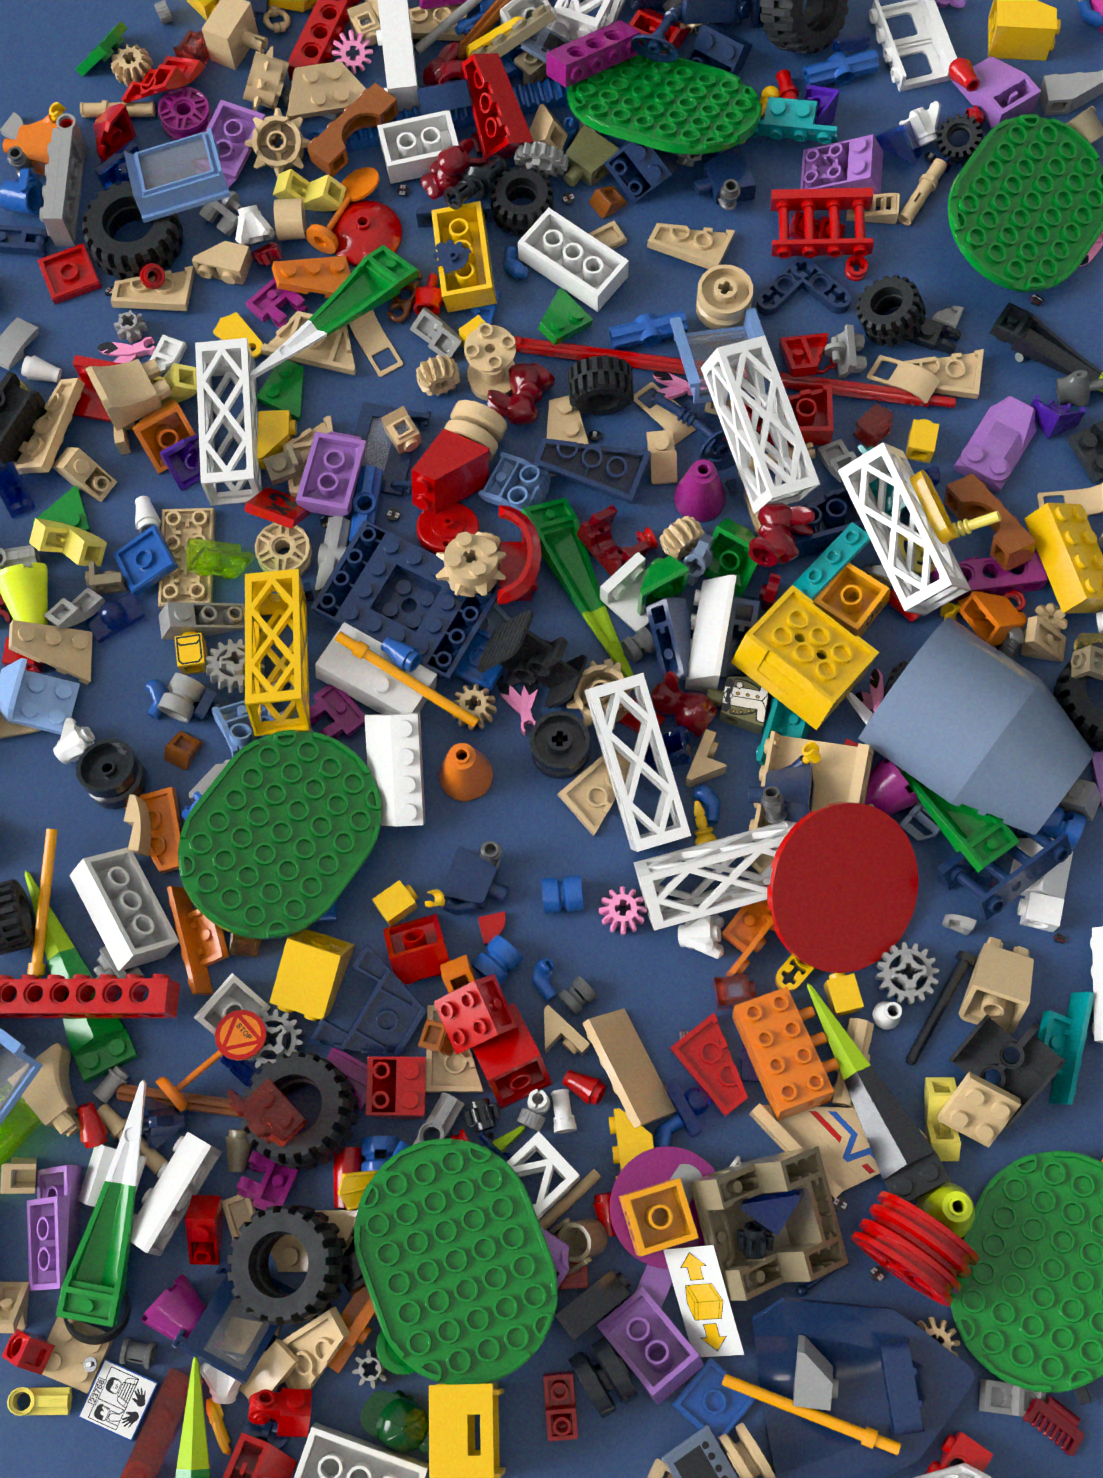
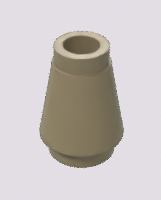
(238, 1150)

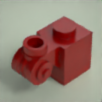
(288, 1408)

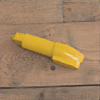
(216, 1416)

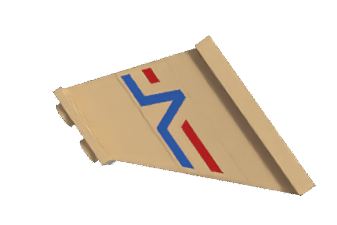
(836, 1132)

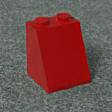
(449, 472)
(512, 1063)

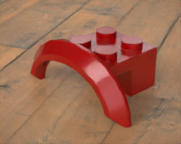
(522, 559)

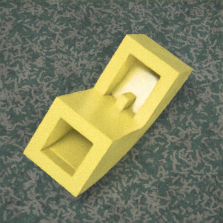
(318, 195)
(182, 382)
(72, 541)
(941, 1137)

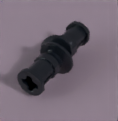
(475, 182)

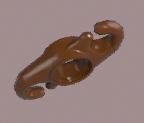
(405, 305)

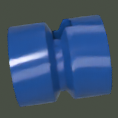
(1069, 823)
(562, 894)
(499, 958)
(377, 1144)

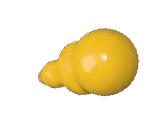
(769, 91)
(703, 832)

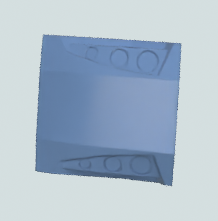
(516, 480)
(236, 725)

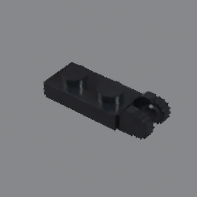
(930, 333)

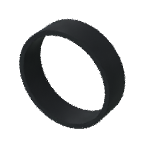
(104, 1338)

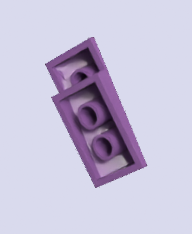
(53, 1226)

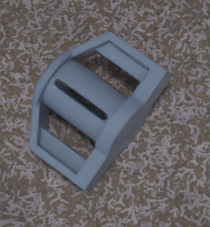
(699, 559)
(925, 821)

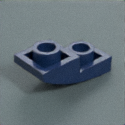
(445, 96)

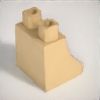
(128, 391)
(999, 986)
(51, 1092)

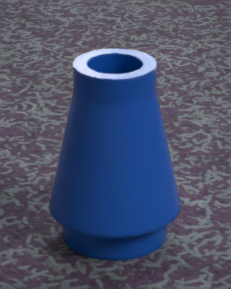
(403, 655)

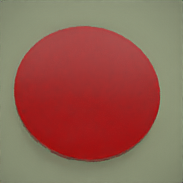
(843, 887)

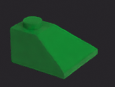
(731, 554)
(662, 580)

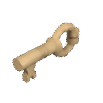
(274, 11)

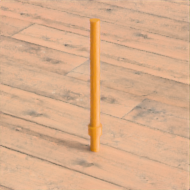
(362, 651)
(37, 967)
(869, 1437)

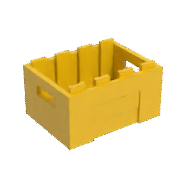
(790, 667)
(453, 1431)

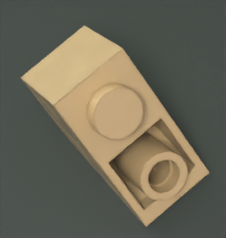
(547, 128)
(224, 262)
(84, 473)

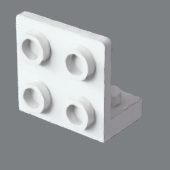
(623, 590)

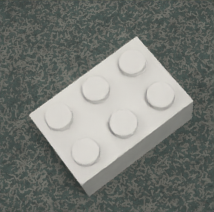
(414, 144)

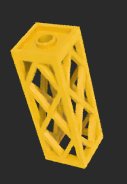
(258, 690)

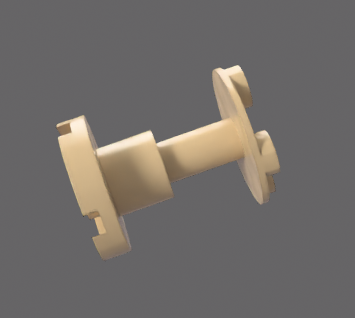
(490, 356)

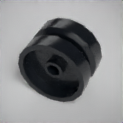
(557, 729)
(111, 773)
(603, 1377)

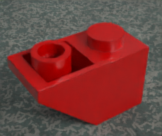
(204, 1229)

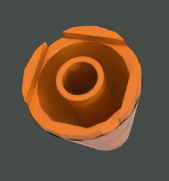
(465, 773)

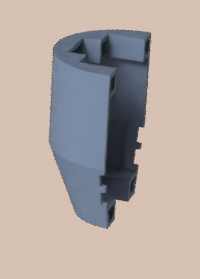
(979, 730)

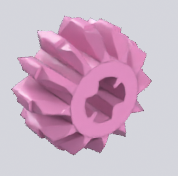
(345, 46)
(613, 905)

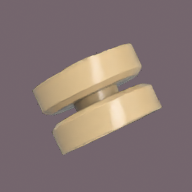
(723, 297)
(478, 424)

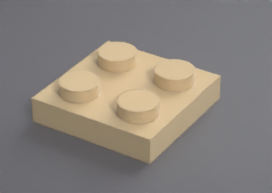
(979, 1109)
(69, 1354)

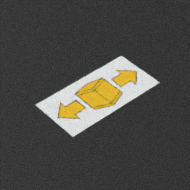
(703, 1301)

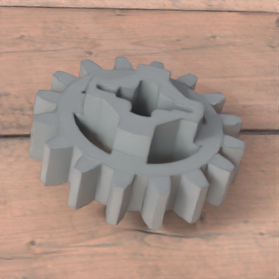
(542, 158)
(228, 665)
(895, 975)
(281, 1034)

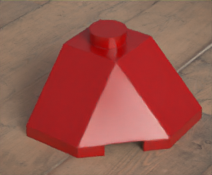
(113, 130)

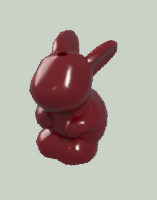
(444, 67)
(449, 168)
(527, 386)
(776, 542)
(690, 709)

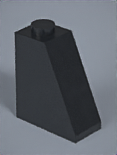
(593, 1304)

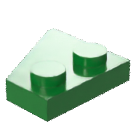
(103, 49)
(563, 319)
(284, 389)
(68, 510)

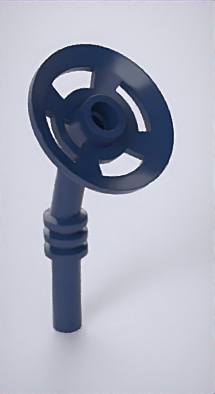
(657, 40)
(718, 439)

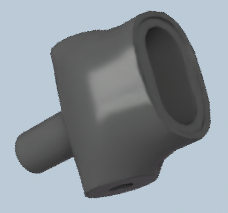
(1076, 388)

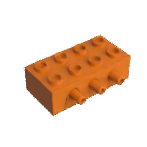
(784, 1053)

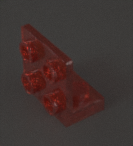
(269, 1113)

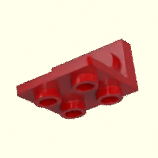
(90, 404)
(475, 1013)

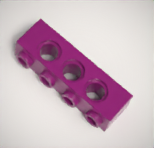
(591, 53)
(1031, 577)

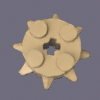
(265, 80)
(268, 132)
(471, 564)
(592, 677)

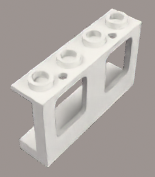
(930, 40)

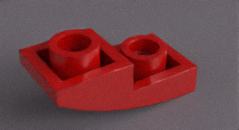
(821, 227)
(560, 1406)

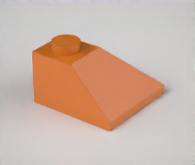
(162, 430)

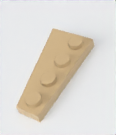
(49, 429)

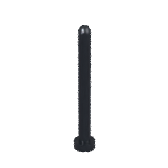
(964, 960)

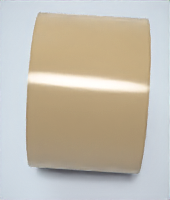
(290, 219)

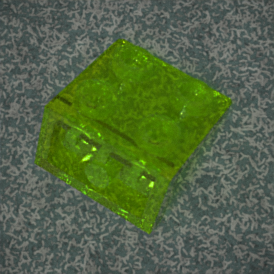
(216, 558)

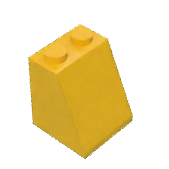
(1022, 29)
(310, 974)

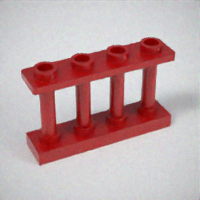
(821, 199)

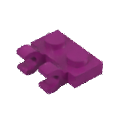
(270, 299)
(341, 709)
(274, 1186)

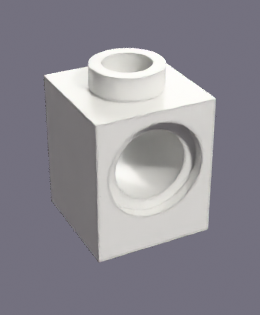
(1040, 911)

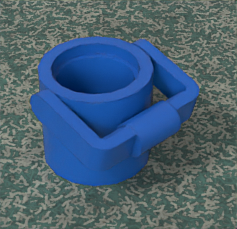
(22, 194)

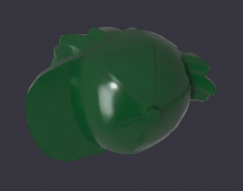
(396, 1421)

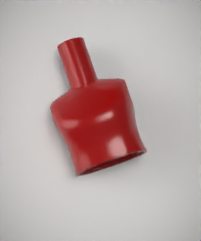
(429, 296)

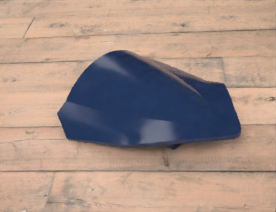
(887, 1377)

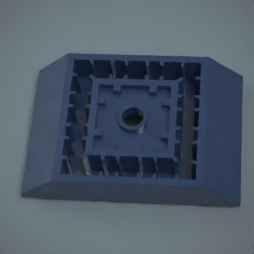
(383, 575)

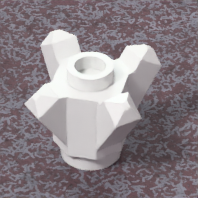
(925, 123)
(252, 226)
(73, 742)
(703, 935)
(221, 1385)

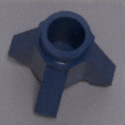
(160, 1122)

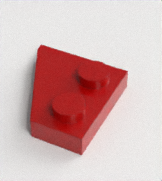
(803, 353)

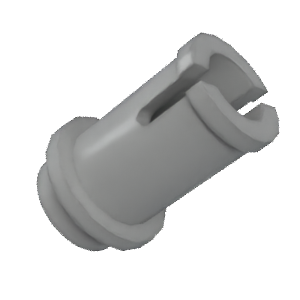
(110, 1084)

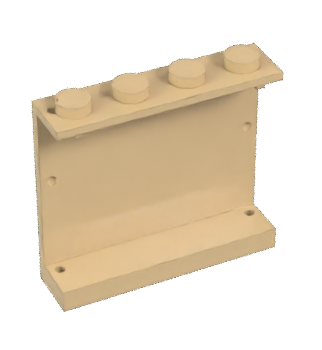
(838, 776)

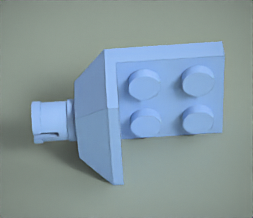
(35, 698)

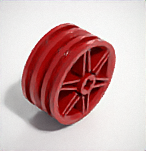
(915, 1248)

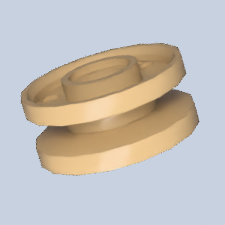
(277, 537)
(746, 1454)

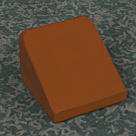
(607, 201)
(182, 750)
(435, 1038)

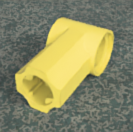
(43, 1401)

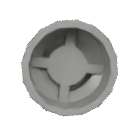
(180, 699)

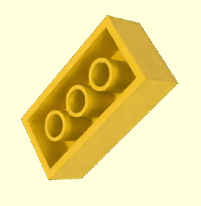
(473, 283)
(1069, 555)

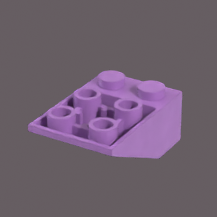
(1002, 91)
(844, 165)

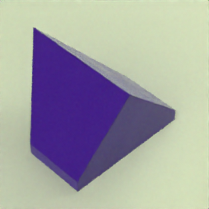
(827, 103)
(1055, 418)
(183, 461)

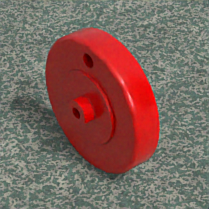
(439, 529)

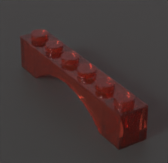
(160, 1426)

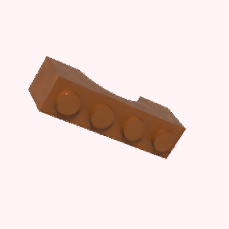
(371, 109)
(972, 499)

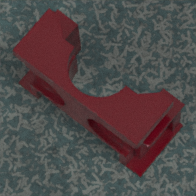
(598, 540)

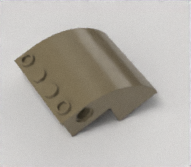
(806, 1245)

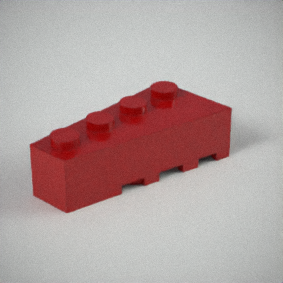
(495, 106)
(813, 414)

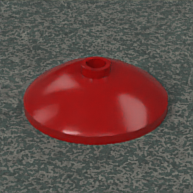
(360, 240)

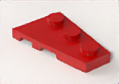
(711, 1065)

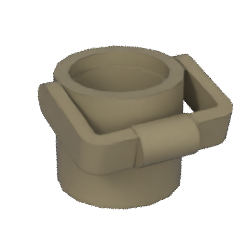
(1087, 124)
(585, 1240)

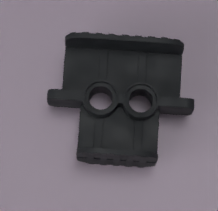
(17, 416)
(533, 659)
(1024, 1078)

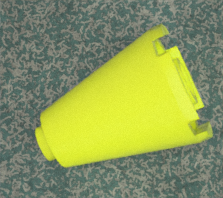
(26, 592)
(949, 1206)

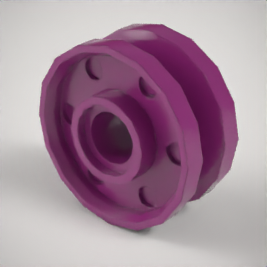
(184, 112)

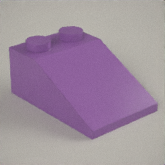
(650, 1345)

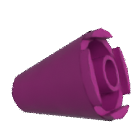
(700, 492)
(889, 789)
(175, 1309)

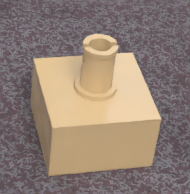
(232, 33)

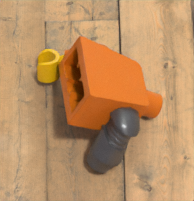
(31, 144)
(991, 619)

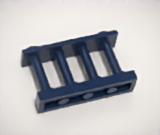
(958, 868)

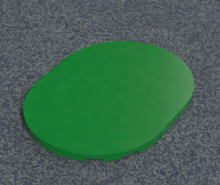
(668, 105)
(1028, 203)
(279, 834)
(455, 1262)
(1038, 1288)

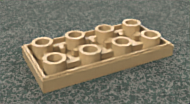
(177, 528)
(629, 1067)

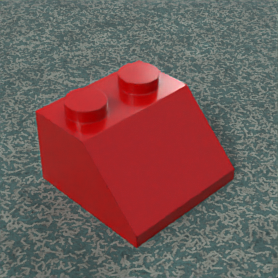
(416, 949)

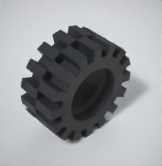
(952, 125)

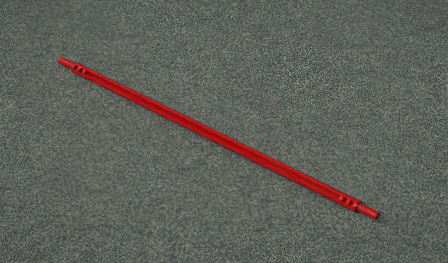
(675, 365)

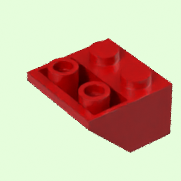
(648, 20)
(396, 1087)
(258, 1460)

